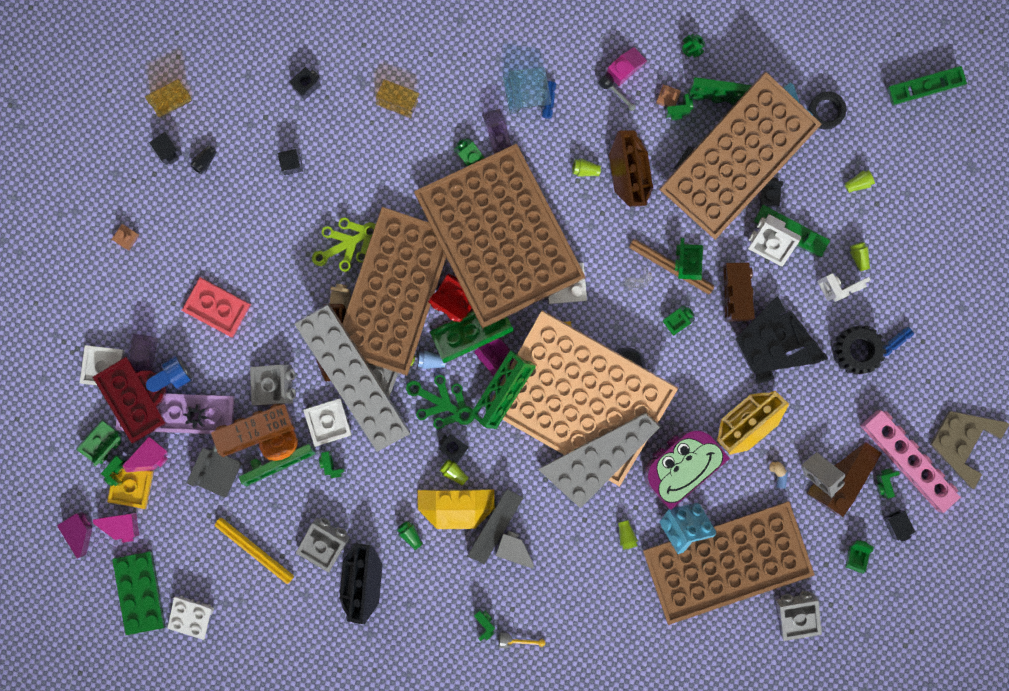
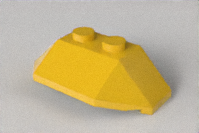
(751, 421)
(456, 507)

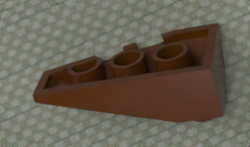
(857, 469)

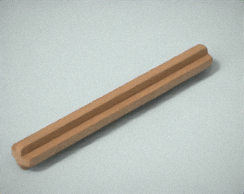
(667, 264)

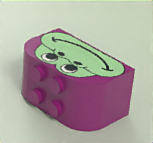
(683, 466)

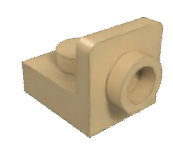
(340, 295)

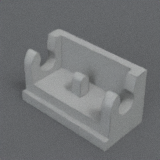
(823, 474)

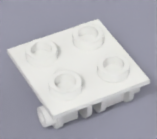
(190, 617)

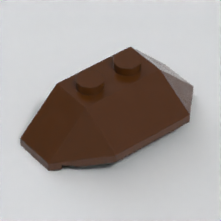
(630, 169)

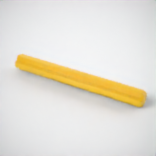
(254, 550)

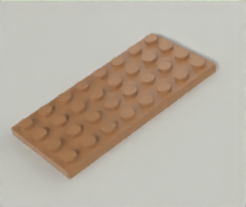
(740, 155)
(394, 290)
(735, 564)

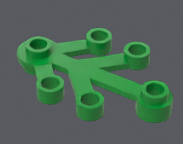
(443, 404)

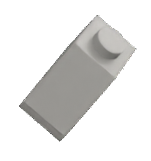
(514, 550)

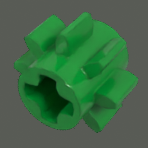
(693, 45)

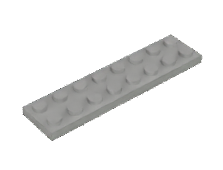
(352, 377)

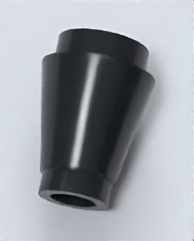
(202, 161)

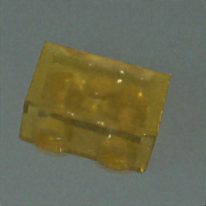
(169, 98)

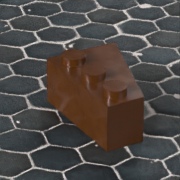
(738, 292)

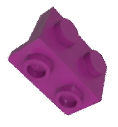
(493, 355)

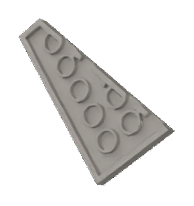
(595, 462)

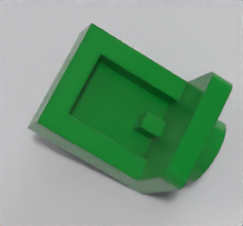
(680, 111)
(468, 152)
(327, 463)
(884, 484)
(858, 556)
(485, 620)

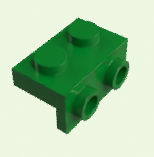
(689, 261)
(99, 442)

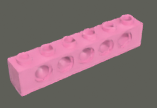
(948, 493)

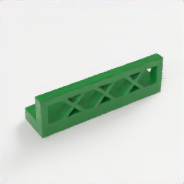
(509, 391)

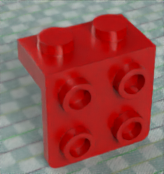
(451, 299)

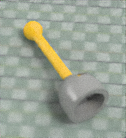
(506, 641)

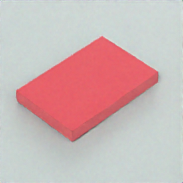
(216, 307)

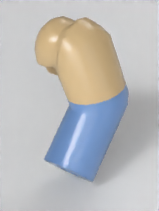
(781, 472)

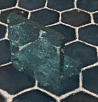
(526, 89)

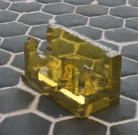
(397, 98)

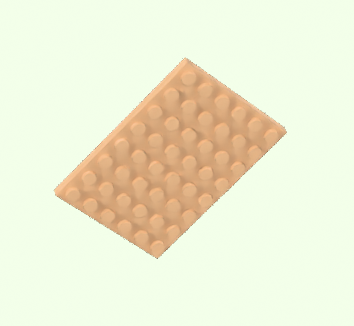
(581, 390)

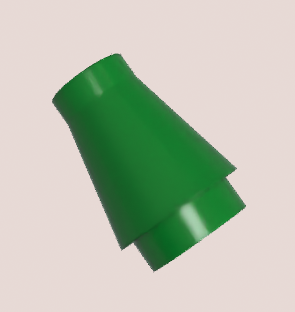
(409, 534)

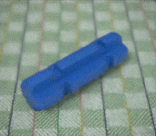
(547, 111)
(898, 340)

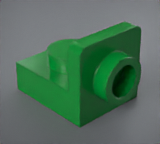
(679, 319)
(113, 467)

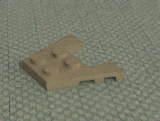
(957, 439)

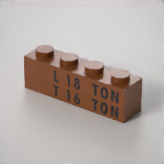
(252, 430)

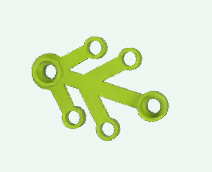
(349, 243)

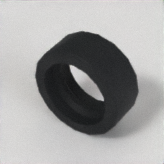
(839, 102)

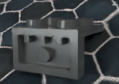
(214, 472)

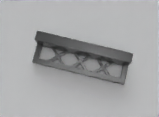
(495, 526)

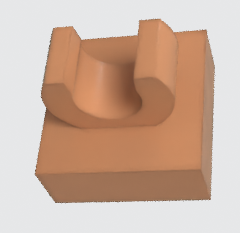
(668, 96)
(125, 237)

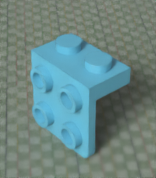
(686, 525)

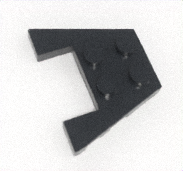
(791, 337)
(761, 346)

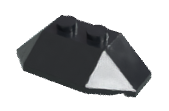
(360, 583)

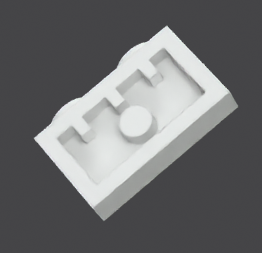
(831, 288)

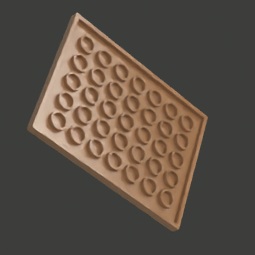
(499, 235)

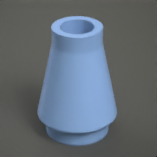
(429, 360)

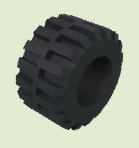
(874, 346)

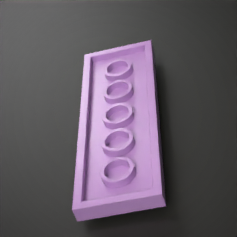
(219, 410)

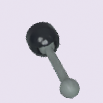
(607, 82)

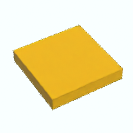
(133, 490)

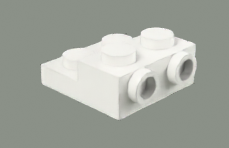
(773, 240)

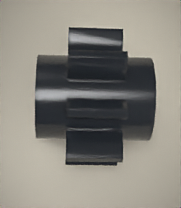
(190, 415)

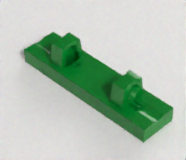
(927, 85)
(814, 243)
(262, 471)

